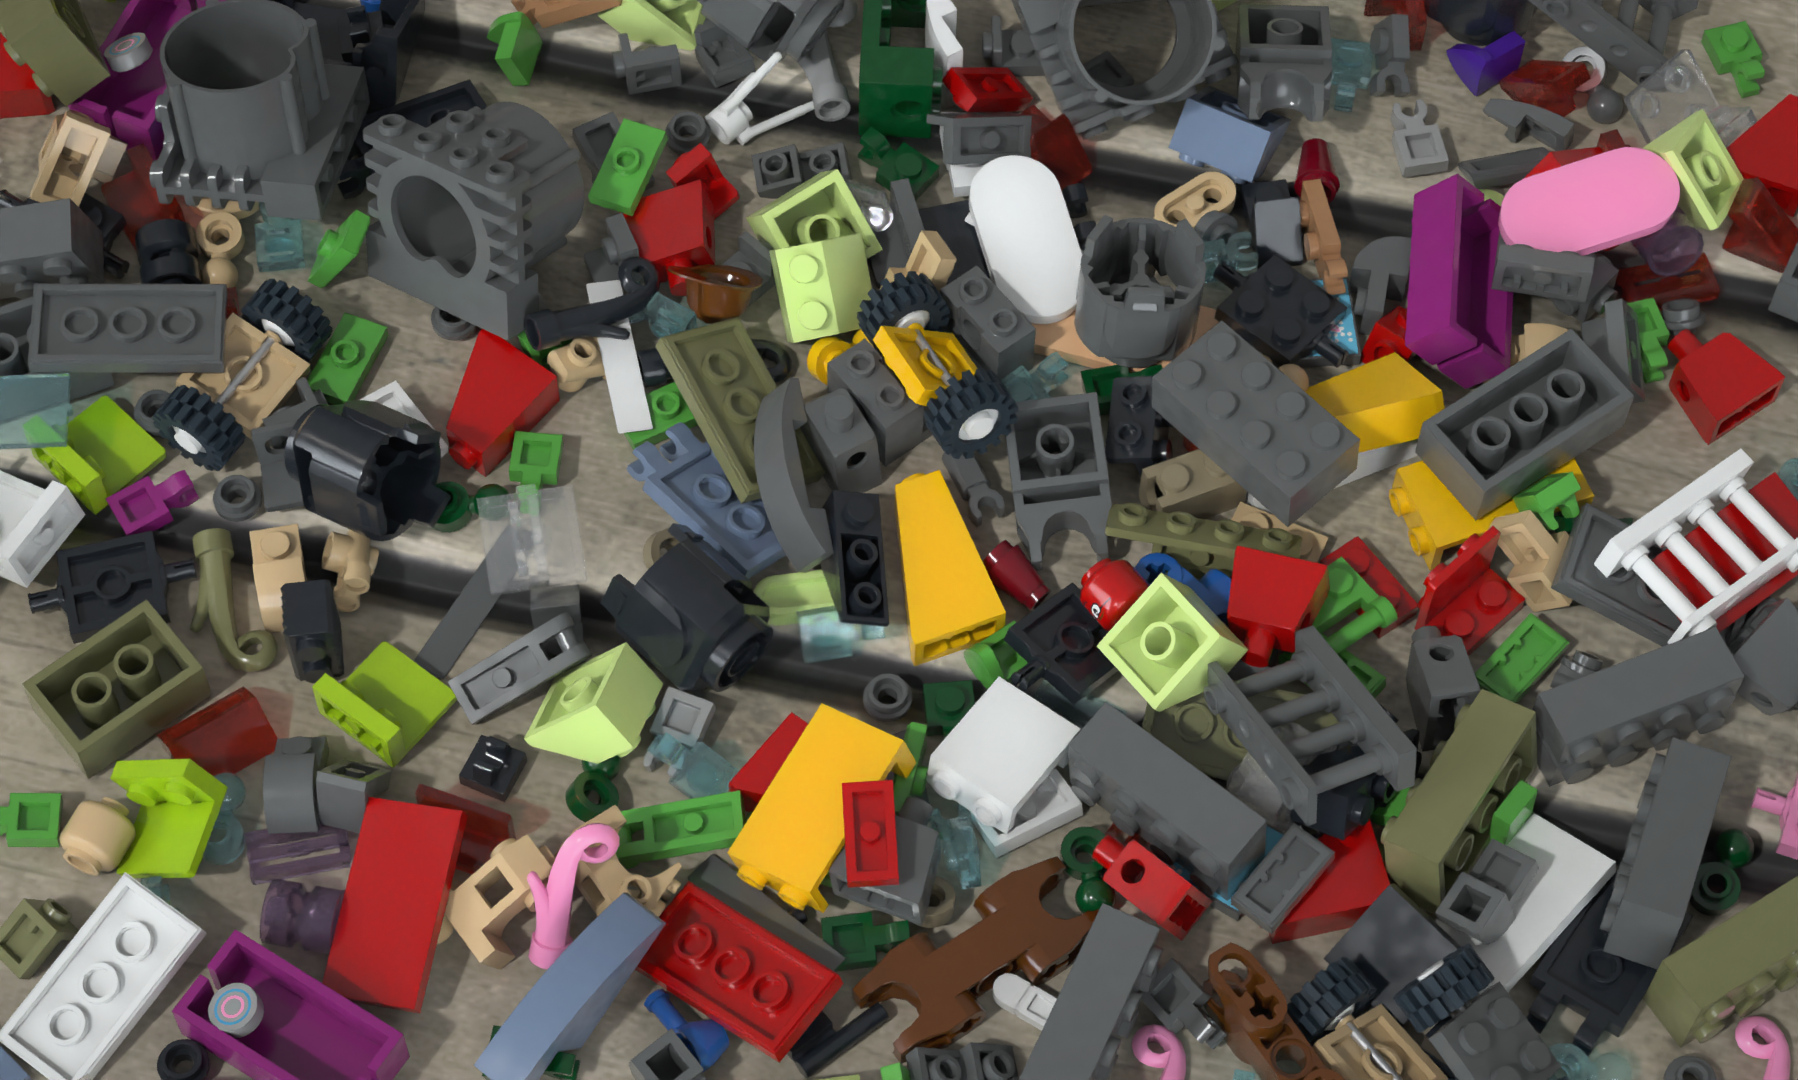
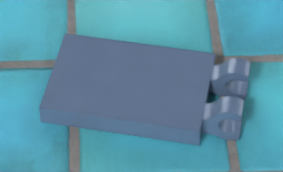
(701, 497)

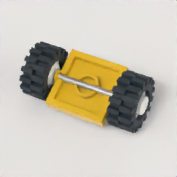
(963, 402)

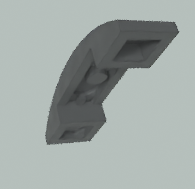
(780, 478)

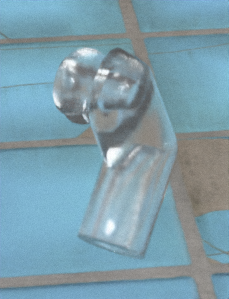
(873, 204)

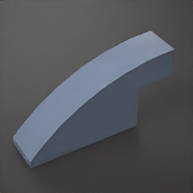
(572, 993)

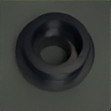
(180, 1051)

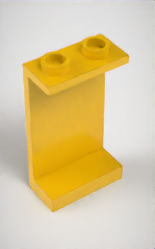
(1439, 519)
(800, 817)

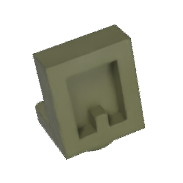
(33, 934)

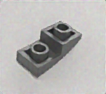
(786, 168)
(971, 1062)

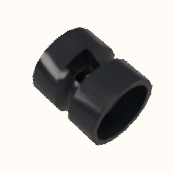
(168, 253)

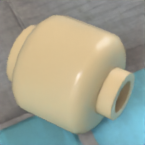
(97, 836)

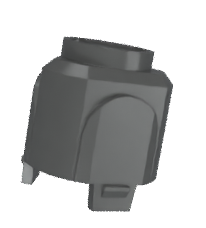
(773, 24)
(1121, 304)

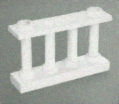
(1696, 505)

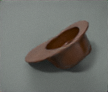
(717, 290)

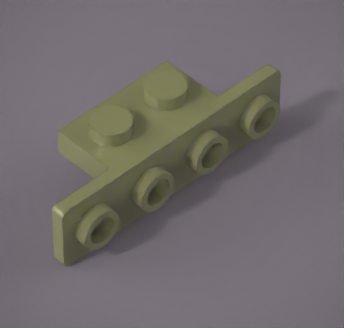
(1196, 541)

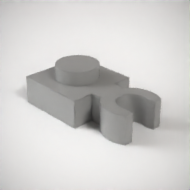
(1417, 146)
(683, 718)

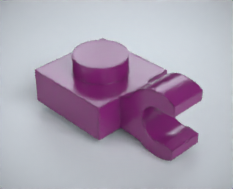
(147, 506)

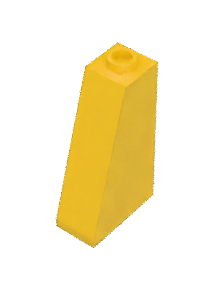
(1380, 401)
(943, 577)

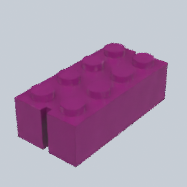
(128, 98)
(1451, 305)
(304, 1026)

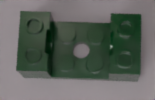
(896, 82)

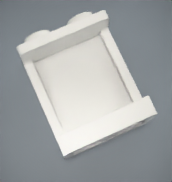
(33, 525)
(1000, 754)

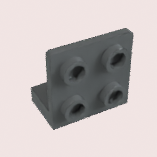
(1542, 272)

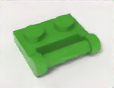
(1346, 595)

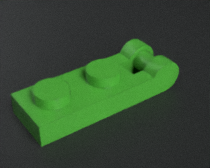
(681, 828)

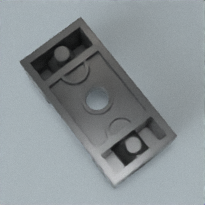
(984, 324)

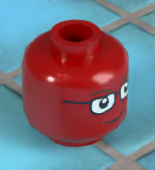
(1111, 590)

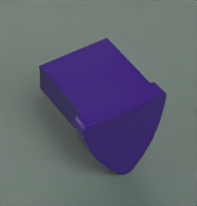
(1486, 66)

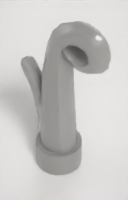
(829, 94)

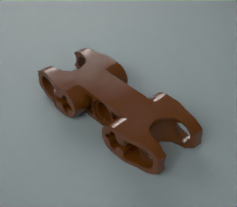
(950, 978)
(1258, 1020)

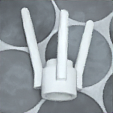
(732, 116)

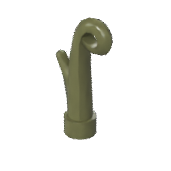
(215, 597)

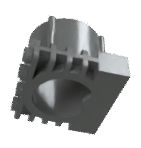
(1198, 55)
(254, 111)
(470, 209)

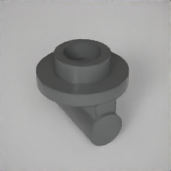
(1576, 667)

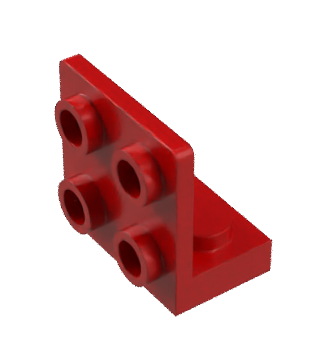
(1468, 594)

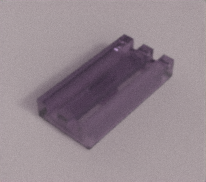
(297, 868)

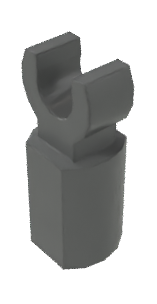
(973, 486)

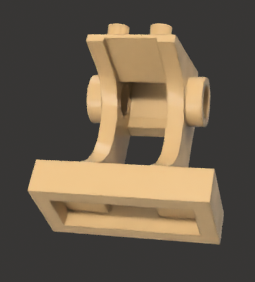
(78, 147)
(608, 880)
(473, 915)

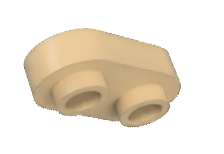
(1190, 199)

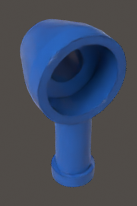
(703, 1038)

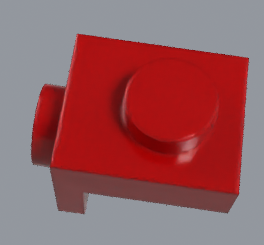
(701, 165)
(1388, 337)

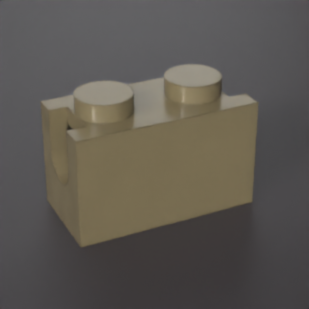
(1190, 485)

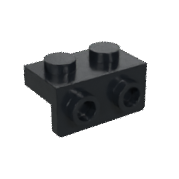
(1134, 428)

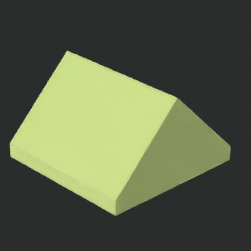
(1703, 169)

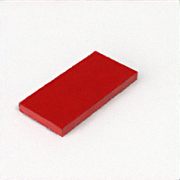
(1781, 506)
(394, 903)
(737, 972)

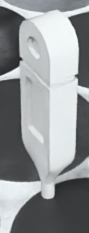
(1022, 999)

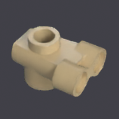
(576, 363)
(354, 562)

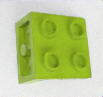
(101, 454)
(385, 703)
(174, 816)

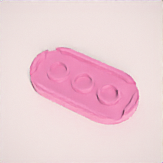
(1591, 202)

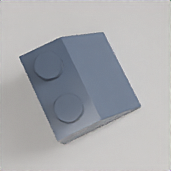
(1222, 136)

